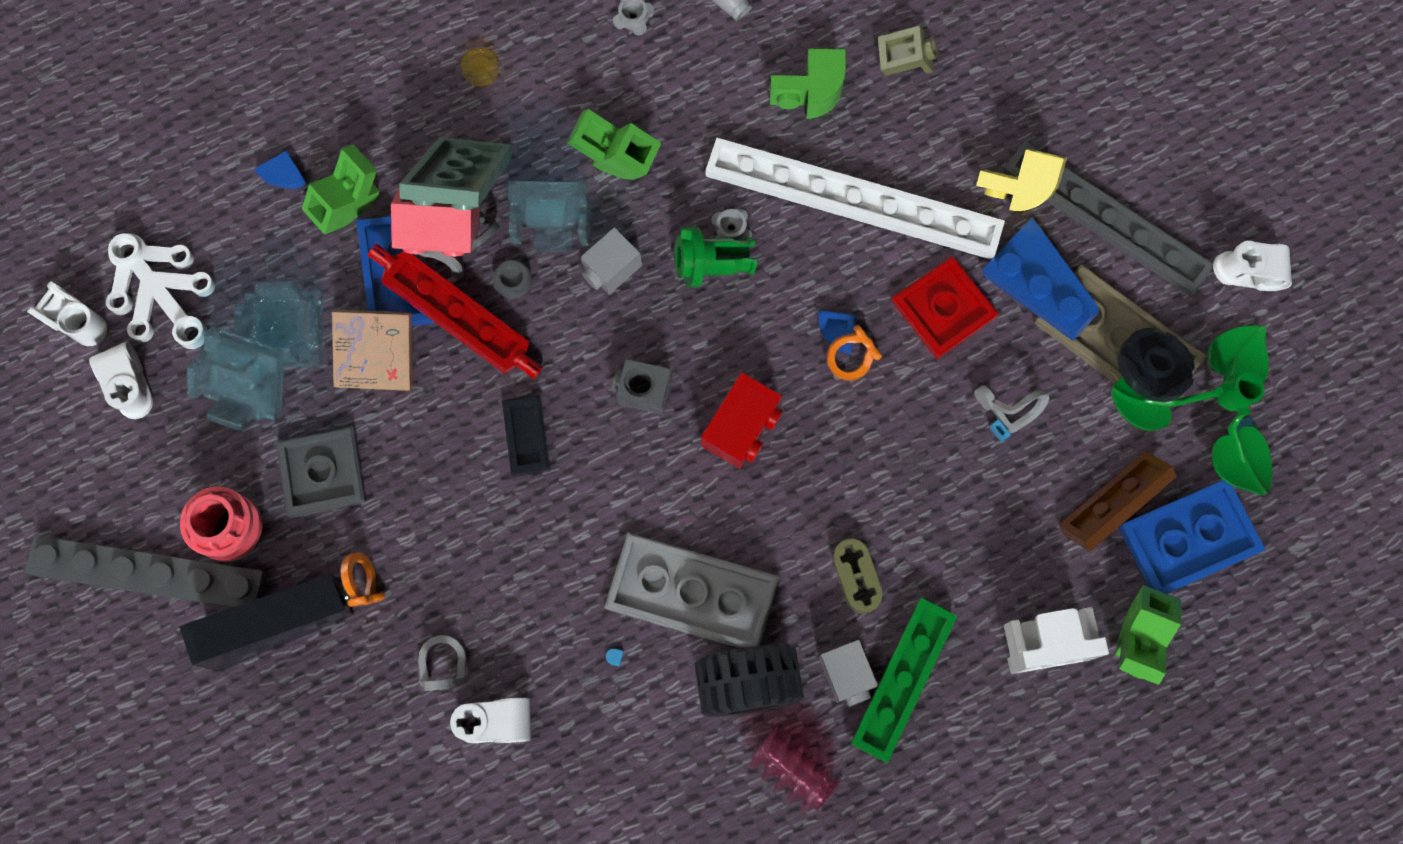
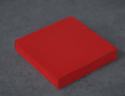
(944, 307)

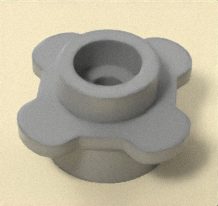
(638, 7)
(734, 217)

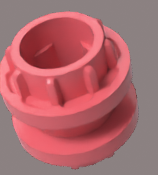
(204, 511)

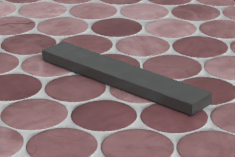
(1124, 228)

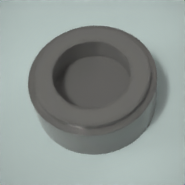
(512, 278)

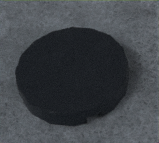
(1156, 365)

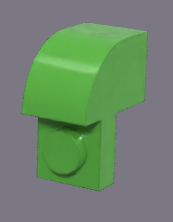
(818, 89)
(617, 151)
(344, 195)
(1147, 633)

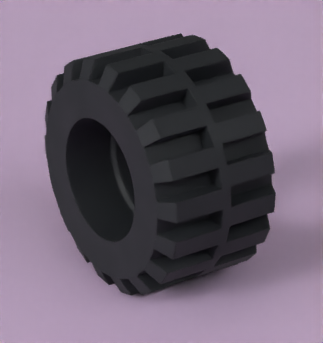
(748, 680)

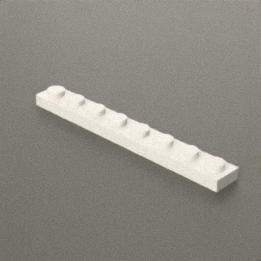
(855, 198)

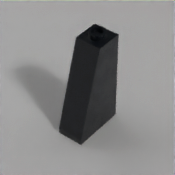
(265, 623)

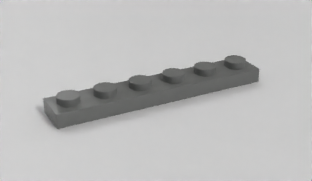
(143, 572)

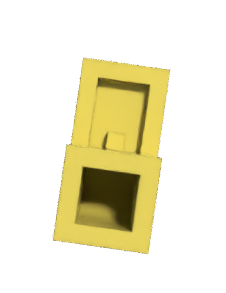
(1036, 182)

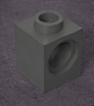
(655, 398)

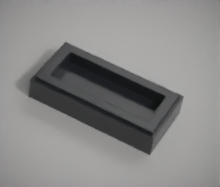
(526, 436)

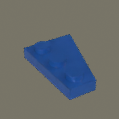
(1042, 281)
(377, 294)

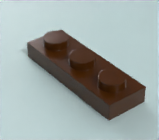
(1117, 501)

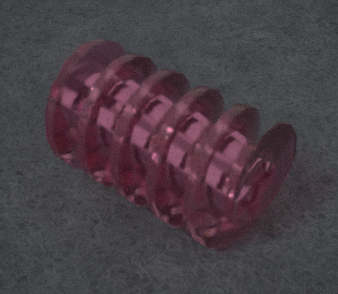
(793, 772)

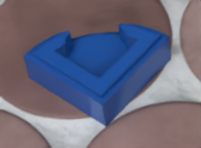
(281, 172)
(835, 325)

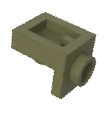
(907, 51)

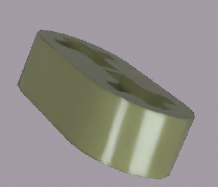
(866, 573)

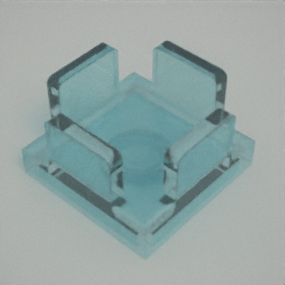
(552, 211)
(285, 320)
(238, 375)

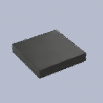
(321, 472)

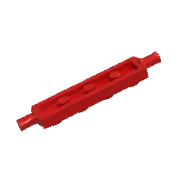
(455, 311)

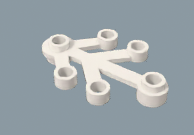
(154, 286)

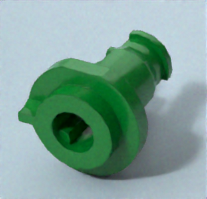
(697, 256)

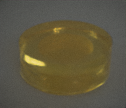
(480, 67)

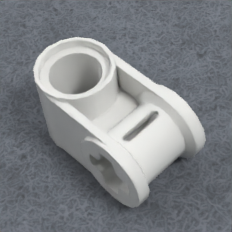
(1255, 266)
(66, 313)
(123, 380)
(500, 721)

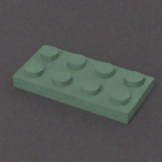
(455, 173)

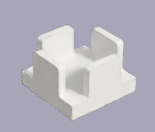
(1054, 640)

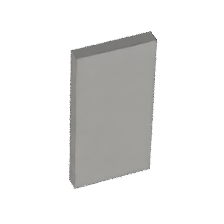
(691, 592)

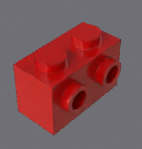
(742, 421)

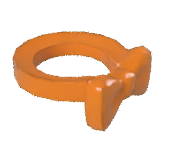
(870, 354)
(356, 597)

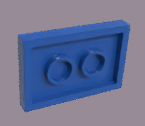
(1191, 538)

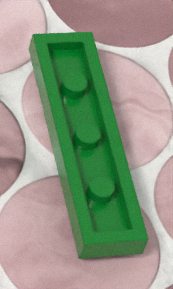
(903, 680)

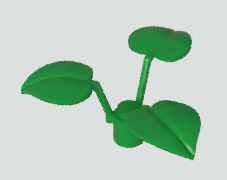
(1243, 360)

